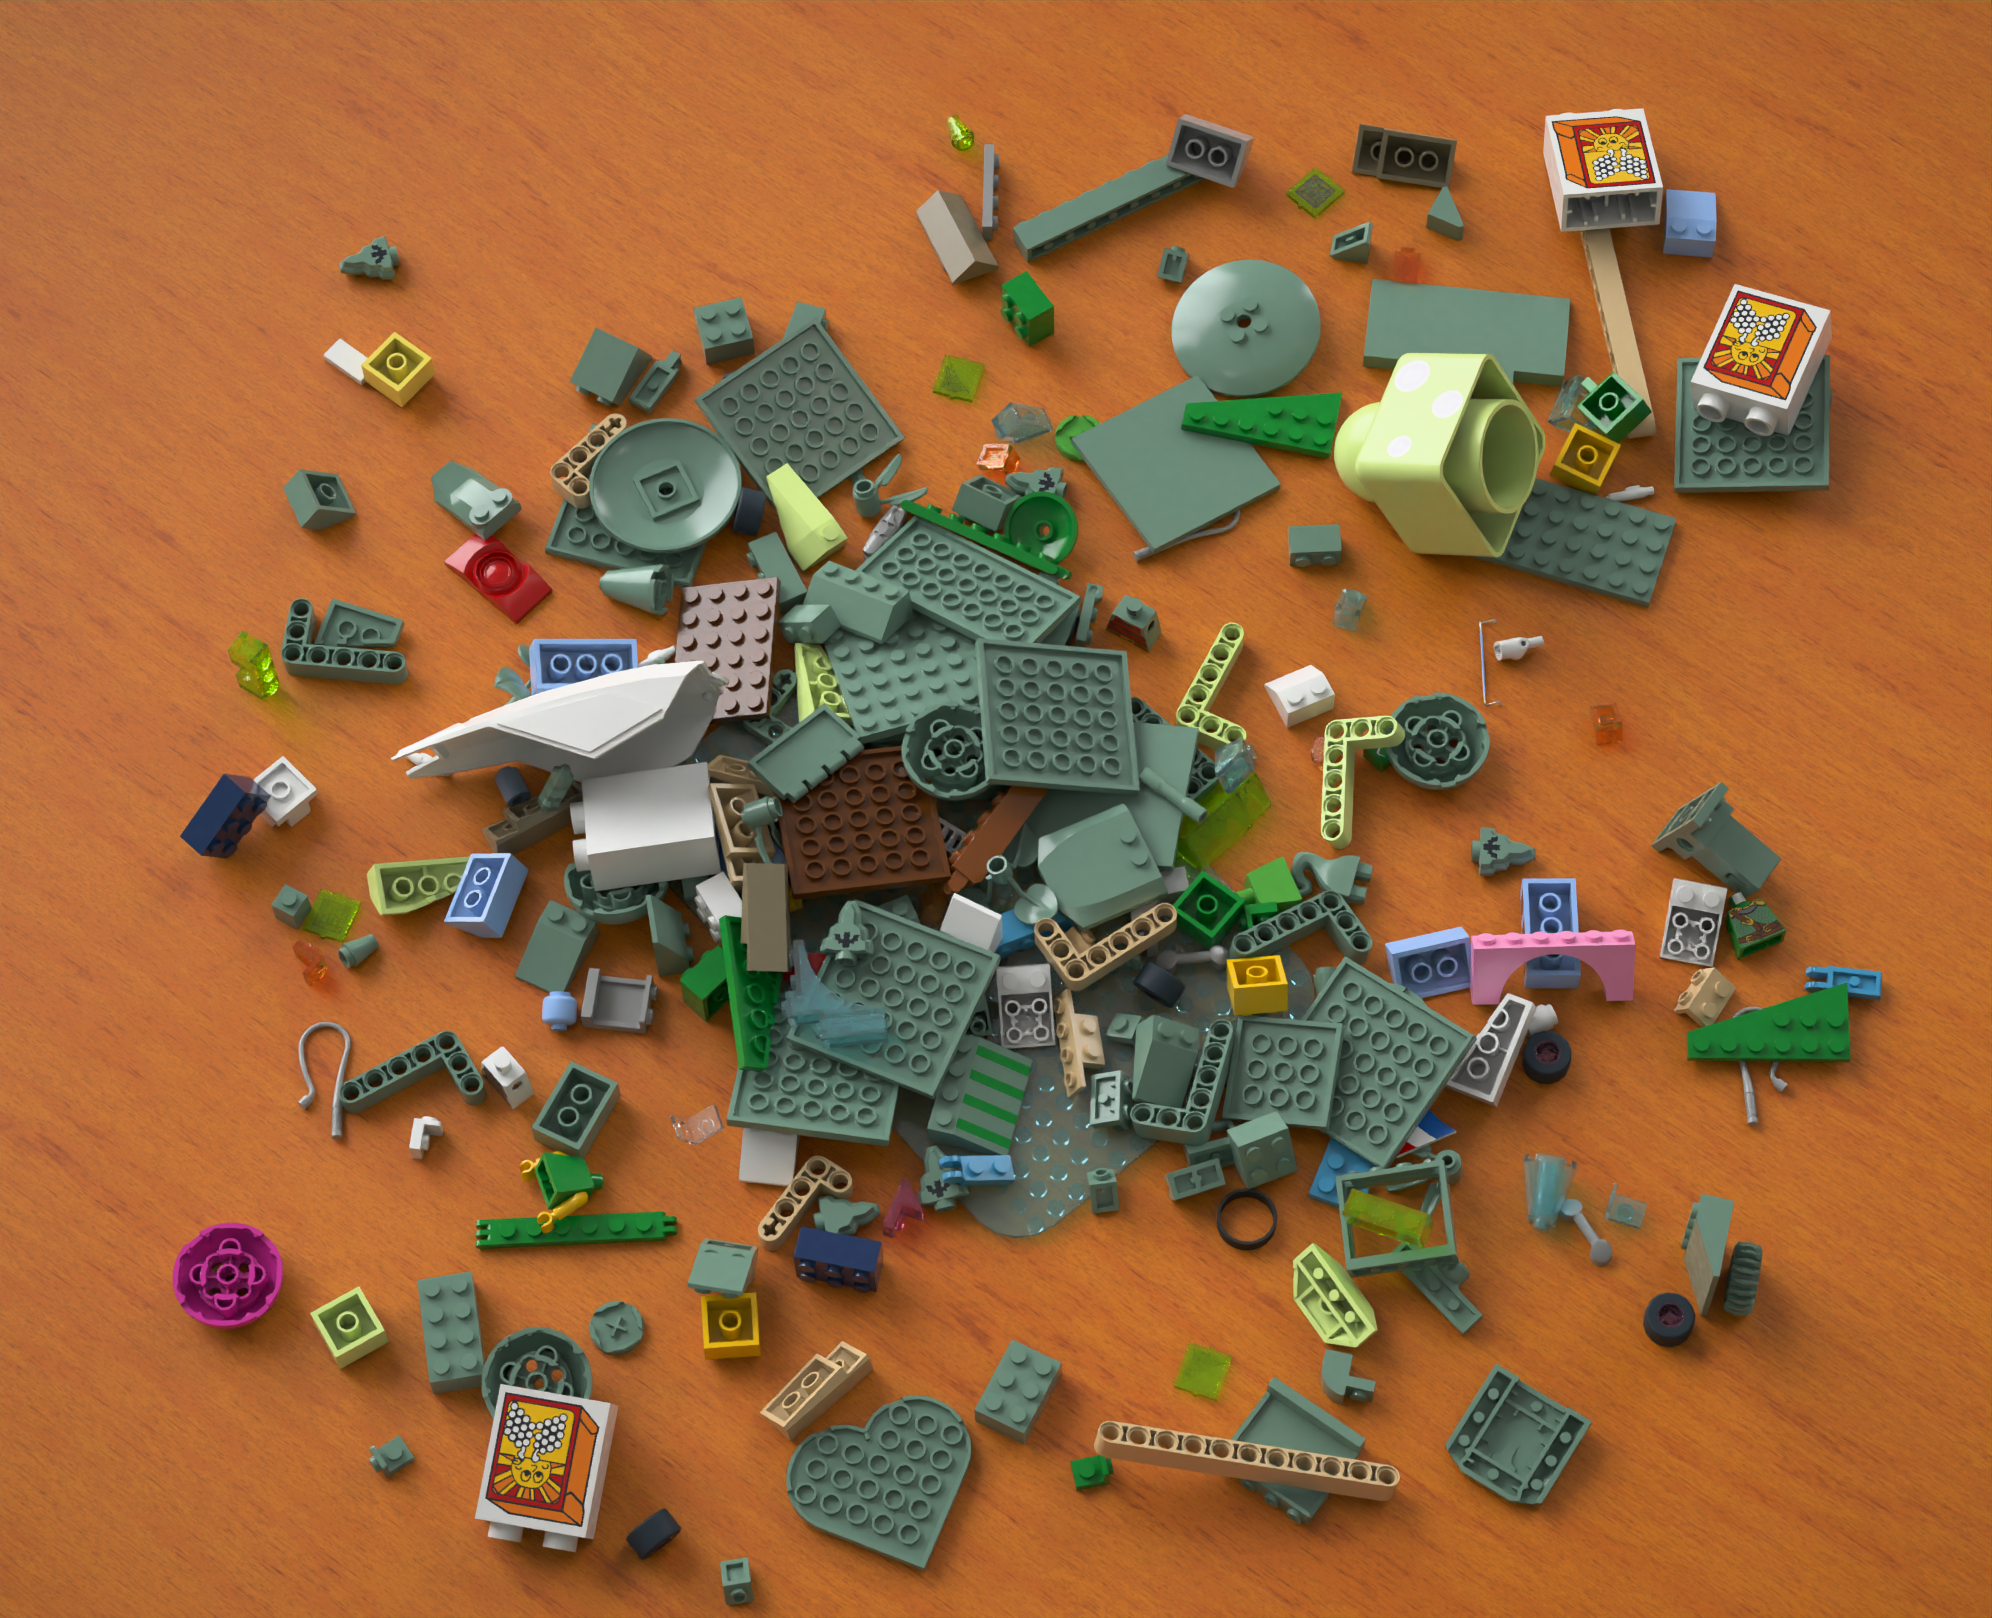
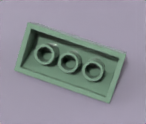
(860, 601)

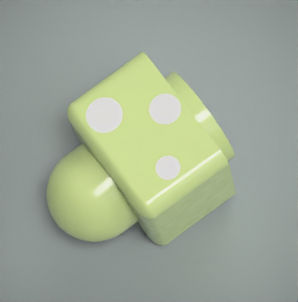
(1444, 453)

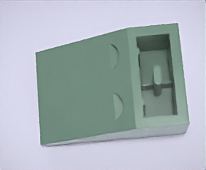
(723, 1268)

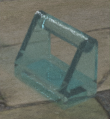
(1565, 403)

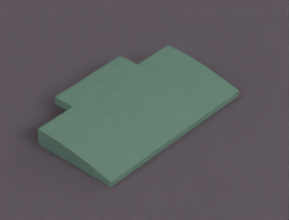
(1518, 329)

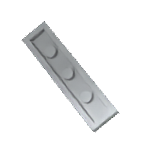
(990, 201)

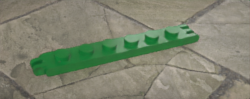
(978, 534)
(575, 1230)

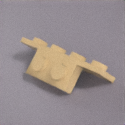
(1078, 1042)

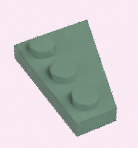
(357, 627)

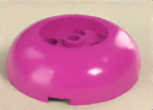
(231, 1246)

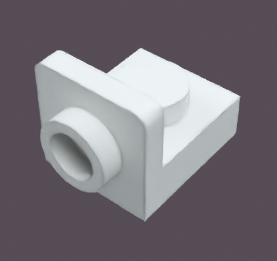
(421, 1134)

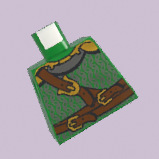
(1752, 926)

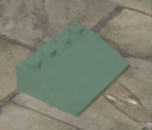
(1705, 1246)

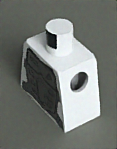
(505, 1072)

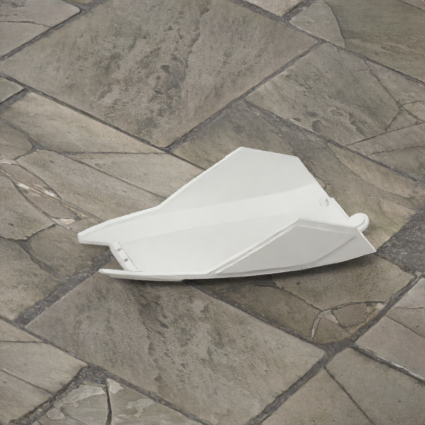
(595, 726)

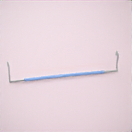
(1482, 657)

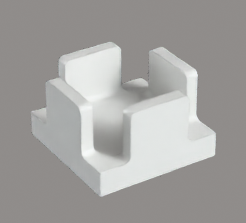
(288, 792)

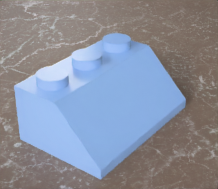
(487, 894)
(1431, 962)

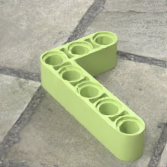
(1208, 691)
(1344, 769)

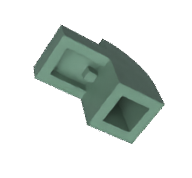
(1338, 1383)

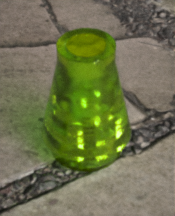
(960, 134)

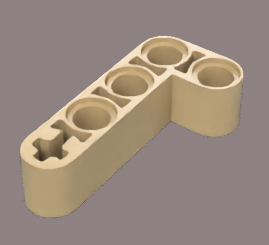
(584, 450)
(801, 1204)

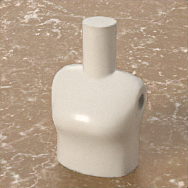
(1516, 647)

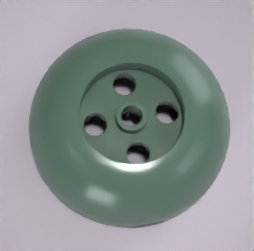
(1449, 720)
(942, 729)
(610, 905)
(551, 1351)

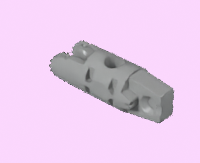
(884, 530)

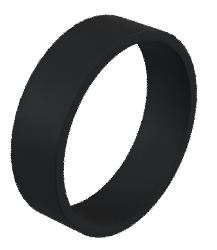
(1245, 1245)

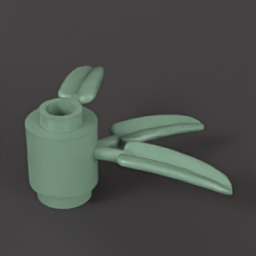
(866, 493)
(761, 813)
(1433, 1195)

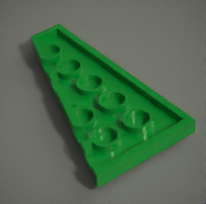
(1286, 423)
(751, 999)
(1792, 1031)

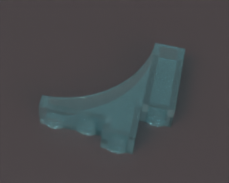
(835, 1019)

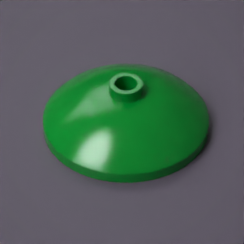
(1034, 513)

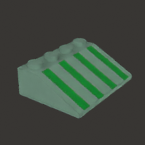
(980, 1098)

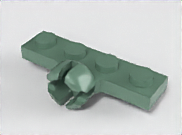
(1441, 1287)

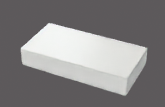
(346, 360)

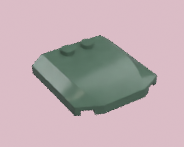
(1100, 868)
(1515, 1439)

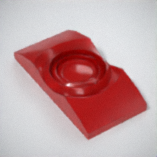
(499, 576)

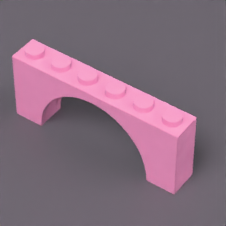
(1500, 955)

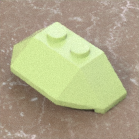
(1331, 1299)

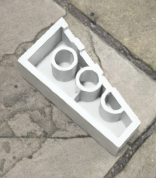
(1492, 1056)

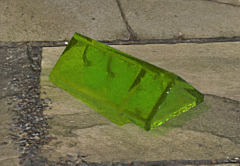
(1226, 821)

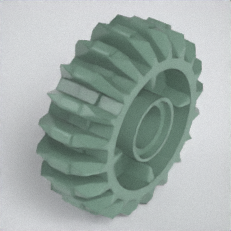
(1743, 1278)

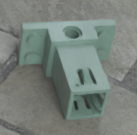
(1718, 842)

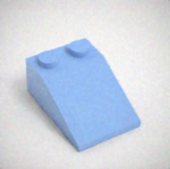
(1689, 223)

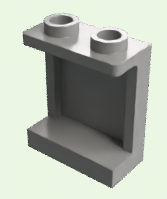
(618, 1003)

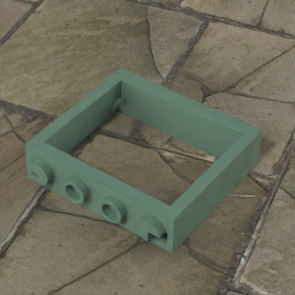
(1401, 1260)

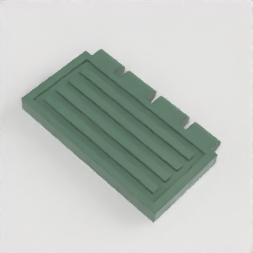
(805, 752)

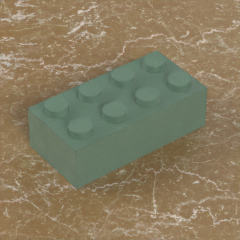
(452, 1332)

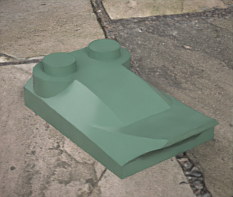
(473, 499)

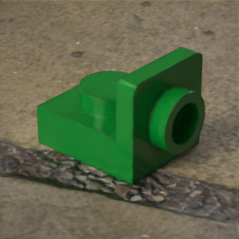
(1256, 914)
(1091, 1472)

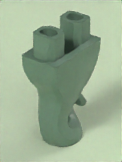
(1332, 875)

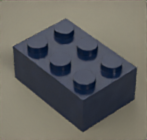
(225, 816)
(838, 1260)

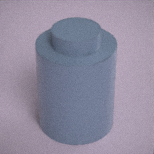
(512, 785)

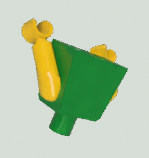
(563, 1182)

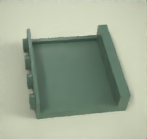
(1295, 1423)

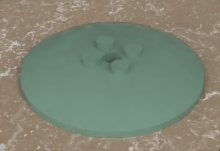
(1253, 358)
(661, 455)

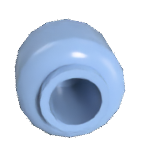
(559, 1010)

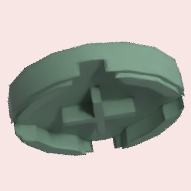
(616, 1328)

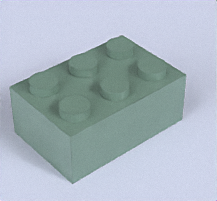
(576, 1111)
(1018, 1391)

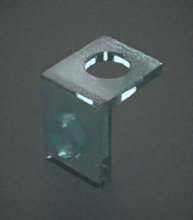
(1625, 1210)

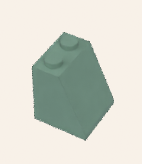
(609, 368)

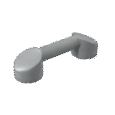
(1216, 956)
(1600, 1249)

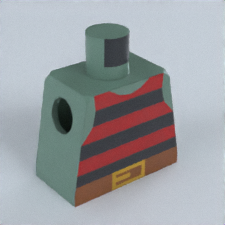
(1135, 623)

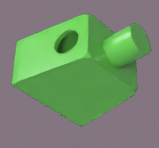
(1271, 884)

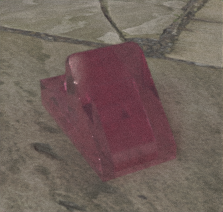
(903, 1205)

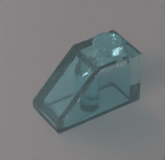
(1020, 423)
(1234, 763)

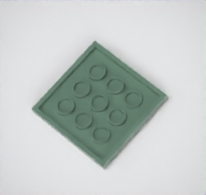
(1284, 1069)

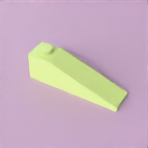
(806, 524)
(817, 683)
(413, 884)

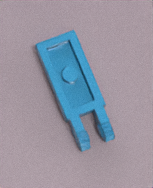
(1860, 983)
(978, 1170)

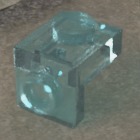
(1348, 609)

